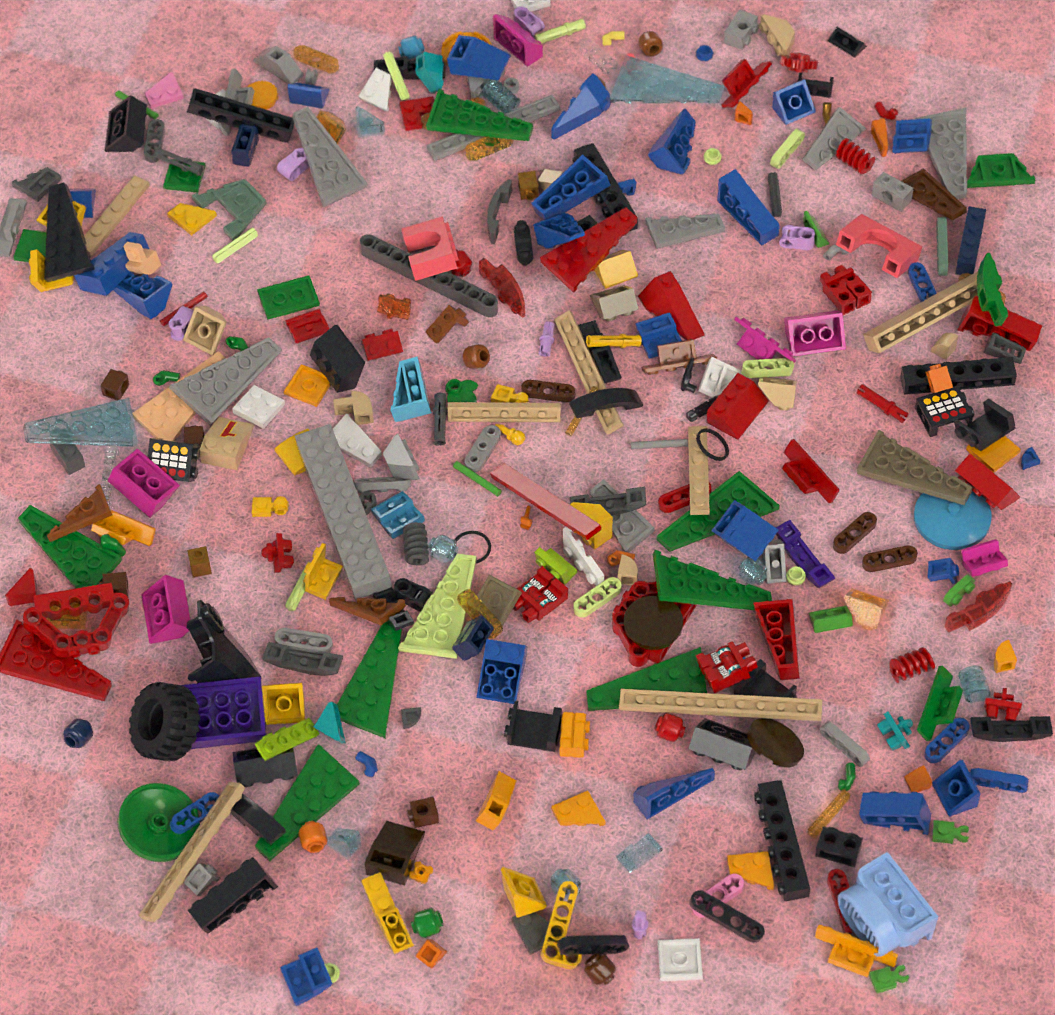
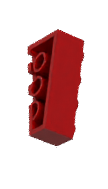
(1015, 327)
(779, 632)

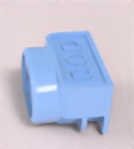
(886, 907)

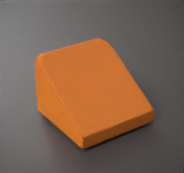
(743, 114)
(918, 779)
(431, 953)

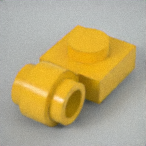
(506, 394)
(263, 506)

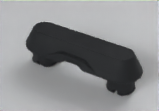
(523, 242)

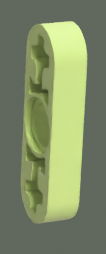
(787, 148)
(778, 367)
(594, 605)

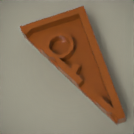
(86, 513)
(370, 609)

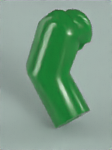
(236, 343)
(165, 376)

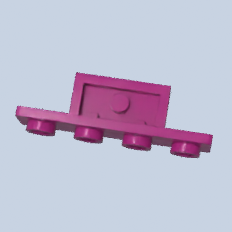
(759, 346)

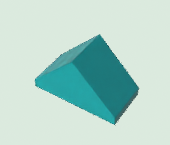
(331, 723)

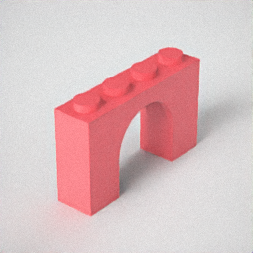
(867, 231)
(436, 260)

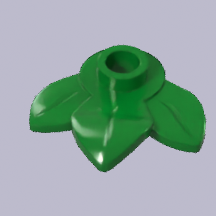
(464, 390)

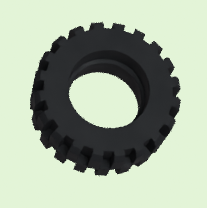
(164, 721)

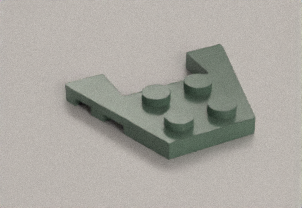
(239, 200)

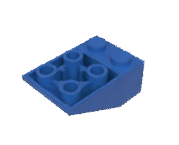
(476, 59)
(744, 530)
(501, 671)

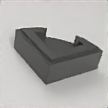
(410, 716)

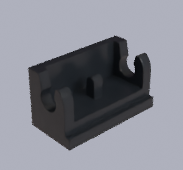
(819, 88)

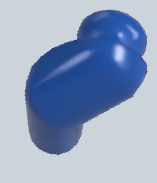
(370, 763)

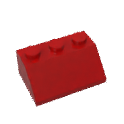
(736, 406)
(986, 483)

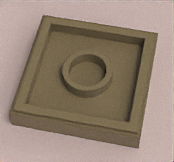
(498, 597)

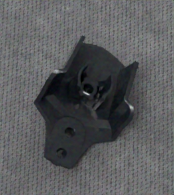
(220, 650)

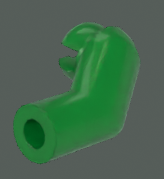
(112, 544)
(849, 779)

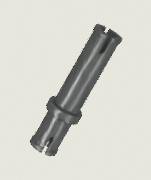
(195, 167)
(440, 412)

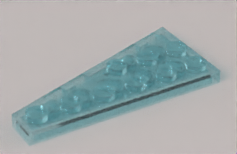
(658, 84)
(96, 425)

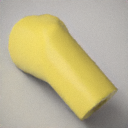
(613, 35)

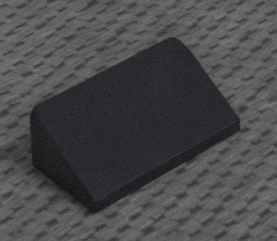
(846, 42)

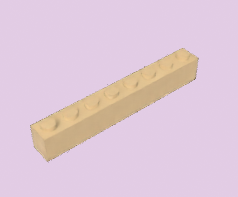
(922, 315)

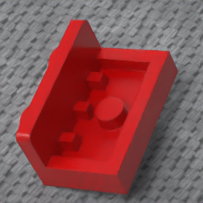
(382, 345)

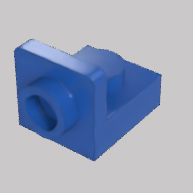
(943, 569)

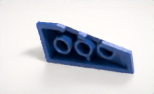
(587, 106)
(557, 230)
(664, 793)

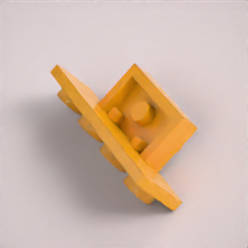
(124, 529)
(852, 952)

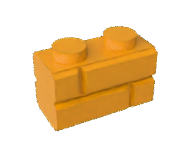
(573, 734)

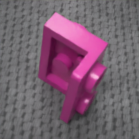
(983, 558)

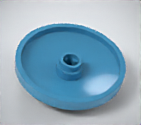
(950, 523)

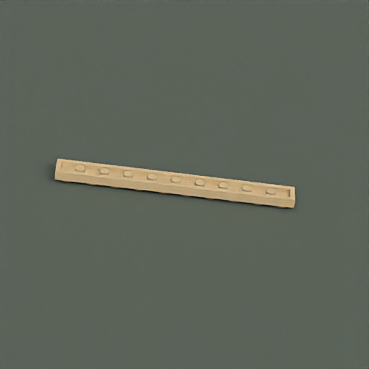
(721, 704)

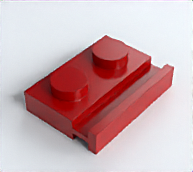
(307, 326)

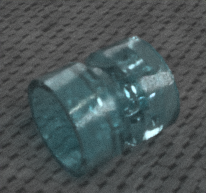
(974, 684)

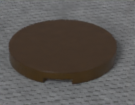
(653, 623)
(775, 742)

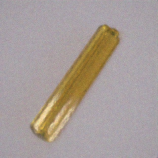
(829, 813)

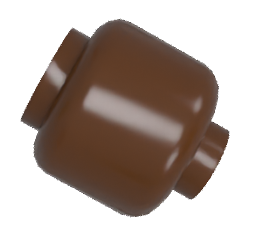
(600, 969)

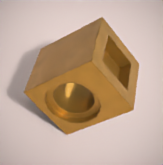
(528, 185)
(199, 561)

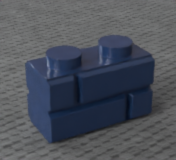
(245, 145)
(472, 638)

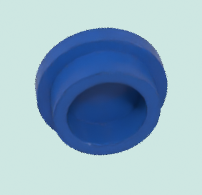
(704, 53)

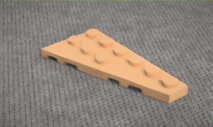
(167, 413)

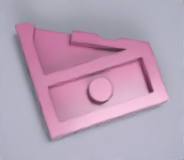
(164, 92)

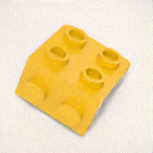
(36, 278)
(321, 573)

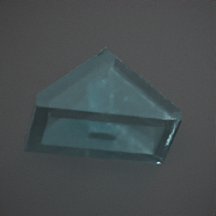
(368, 124)
(345, 842)

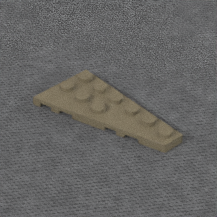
(906, 468)

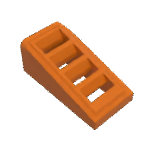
(879, 134)

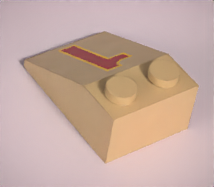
(225, 443)

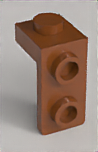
(445, 322)

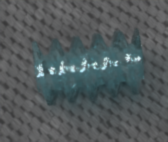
(500, 96)

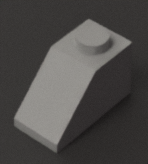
(774, 560)

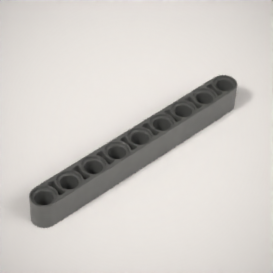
(442, 283)

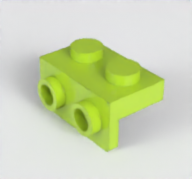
(555, 564)

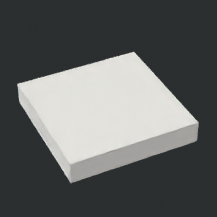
(680, 959)

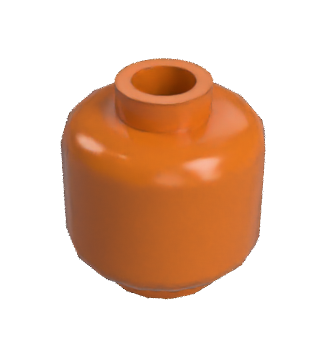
(313, 837)

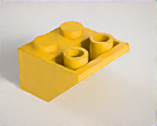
(599, 515)

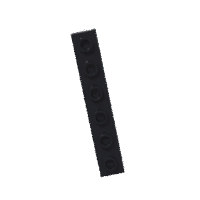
(237, 113)
(611, 198)
(964, 374)
(774, 793)

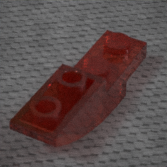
(508, 288)
(985, 607)

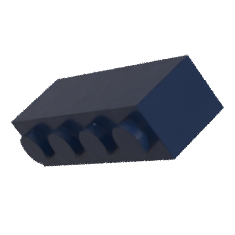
(970, 240)

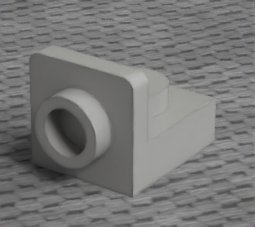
(201, 878)

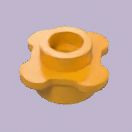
(421, 878)

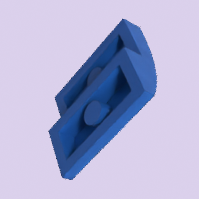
(912, 135)
(657, 332)
(306, 976)

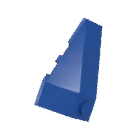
(673, 145)
(145, 293)

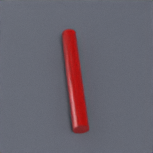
(189, 304)

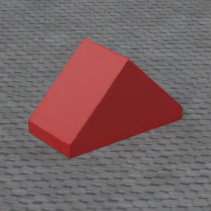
(23, 590)

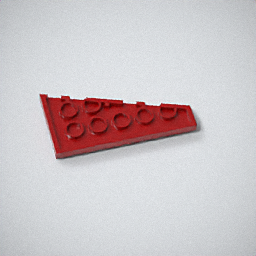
(579, 257)
(33, 660)

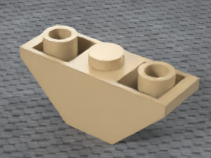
(778, 33)

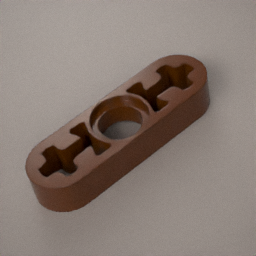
(551, 385)
(855, 525)
(874, 557)

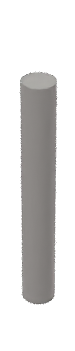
(659, 444)

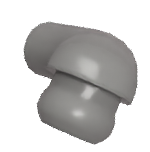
(831, 252)

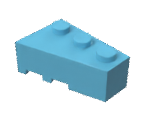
(410, 391)

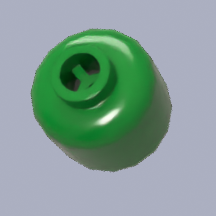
(427, 922)

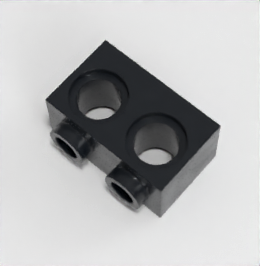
(837, 852)

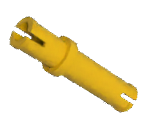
(614, 340)

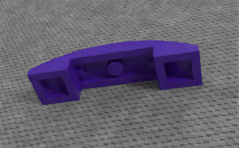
(802, 555)

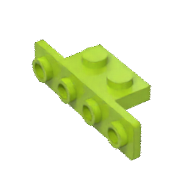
(286, 739)

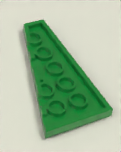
(470, 118)
(698, 527)
(75, 554)
(702, 586)
(673, 675)
(370, 690)
(312, 795)

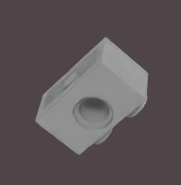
(741, 29)
(892, 191)

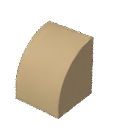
(548, 177)
(945, 345)
(627, 571)

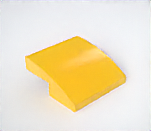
(290, 454)

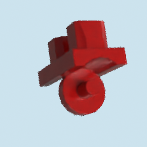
(275, 552)
(1011, 708)

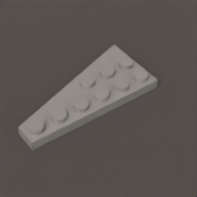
(949, 149)
(330, 167)
(221, 383)

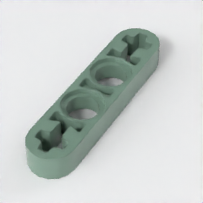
(942, 246)

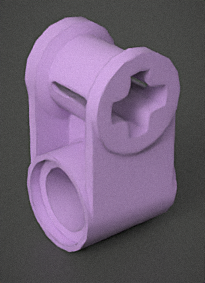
(528, 20)
(293, 164)
(799, 237)
(180, 322)

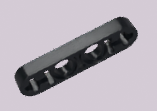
(728, 913)
(592, 944)

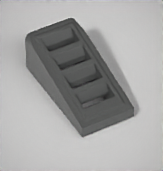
(1000, 341)

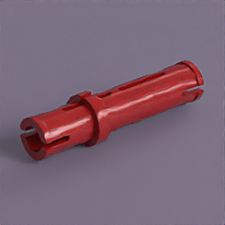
(888, 407)

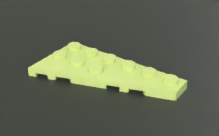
(442, 616)

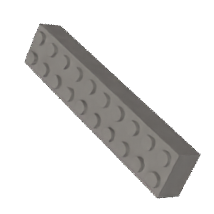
(343, 512)

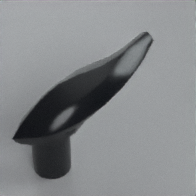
(685, 385)

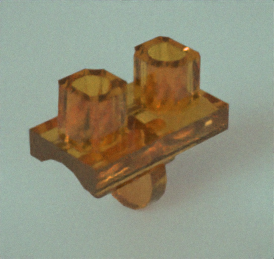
(394, 307)

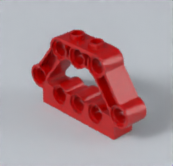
(618, 613)
(52, 636)

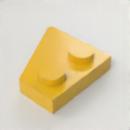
(191, 217)

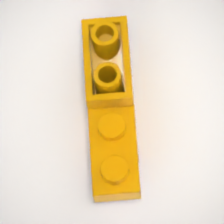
(387, 913)

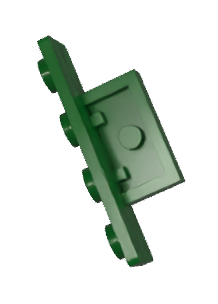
(940, 704)

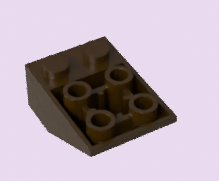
(394, 852)

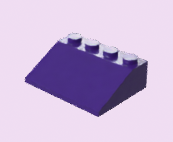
(229, 712)

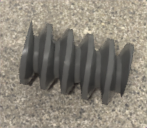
(415, 544)

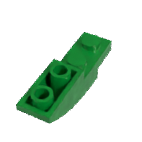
(987, 289)

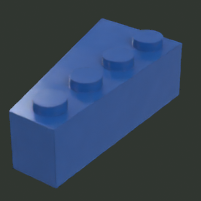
(571, 188)
(746, 207)

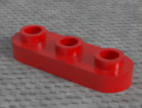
(674, 499)

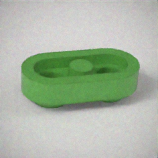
(955, 594)

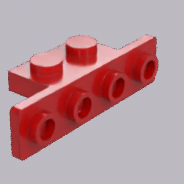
(741, 79)
(807, 473)

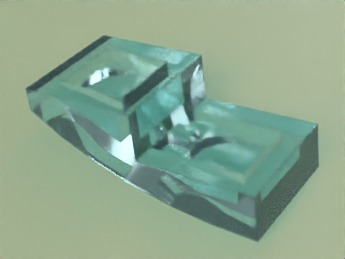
(640, 853)

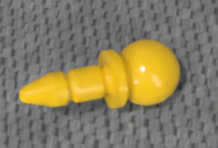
(516, 436)

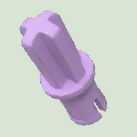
(546, 339)
(639, 924)

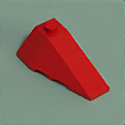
(666, 296)

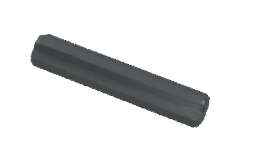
(775, 194)

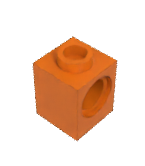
(938, 378)

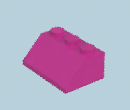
(516, 40)
(815, 333)
(143, 482)
(166, 609)

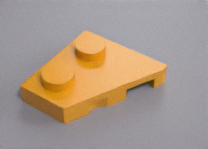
(578, 811)
(752, 867)

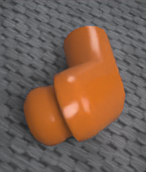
(614, 558)

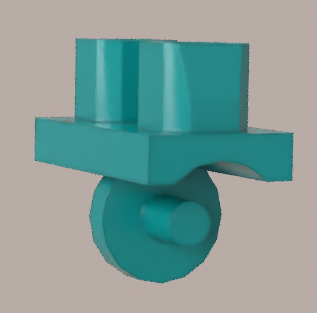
(897, 740)

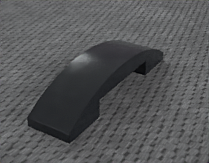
(605, 399)
(399, 620)
(1009, 731)

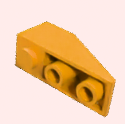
(496, 801)

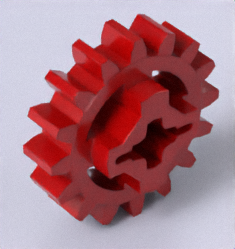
(799, 62)

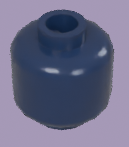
(78, 733)

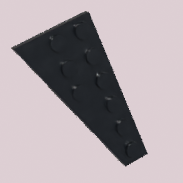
(65, 240)

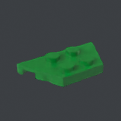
(999, 171)

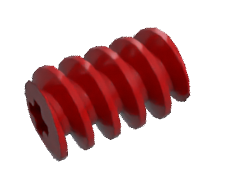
(854, 156)
(911, 662)

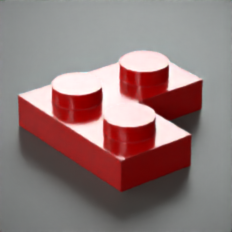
(413, 109)

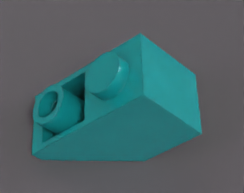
(429, 70)

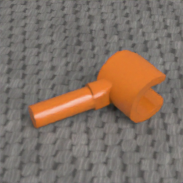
(525, 521)

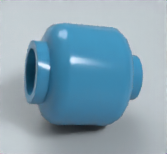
(411, 47)

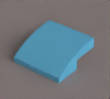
(397, 513)

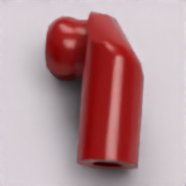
(883, 113)

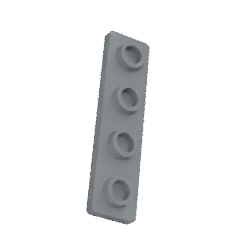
(236, 93)
(10, 225)

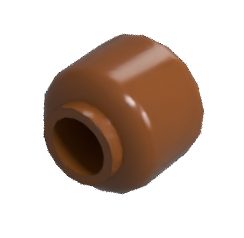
(650, 43)
(476, 356)

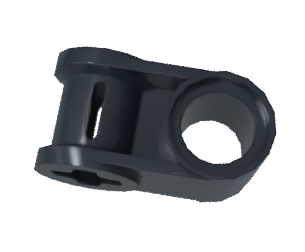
(415, 594)

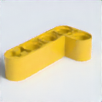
(562, 923)

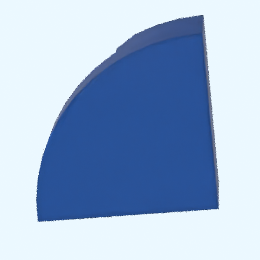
(628, 186)
(1029, 459)

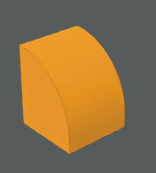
(1005, 657)

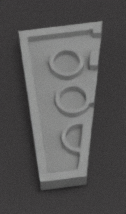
(838, 128)
(683, 229)
(627, 527)

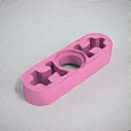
(734, 891)

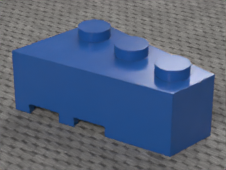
(896, 809)

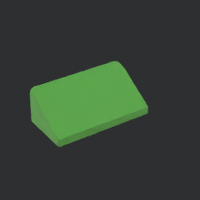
(810, 221)
(831, 619)

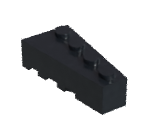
(232, 895)

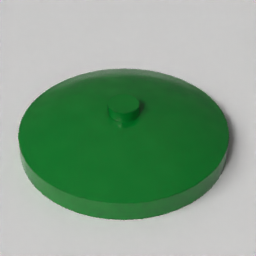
(146, 822)

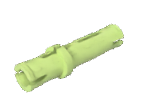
(566, 29)

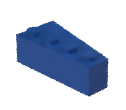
(109, 266)

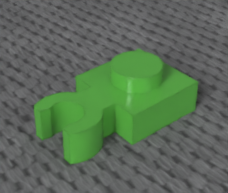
(946, 833)
(886, 980)

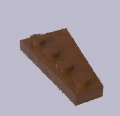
(934, 195)

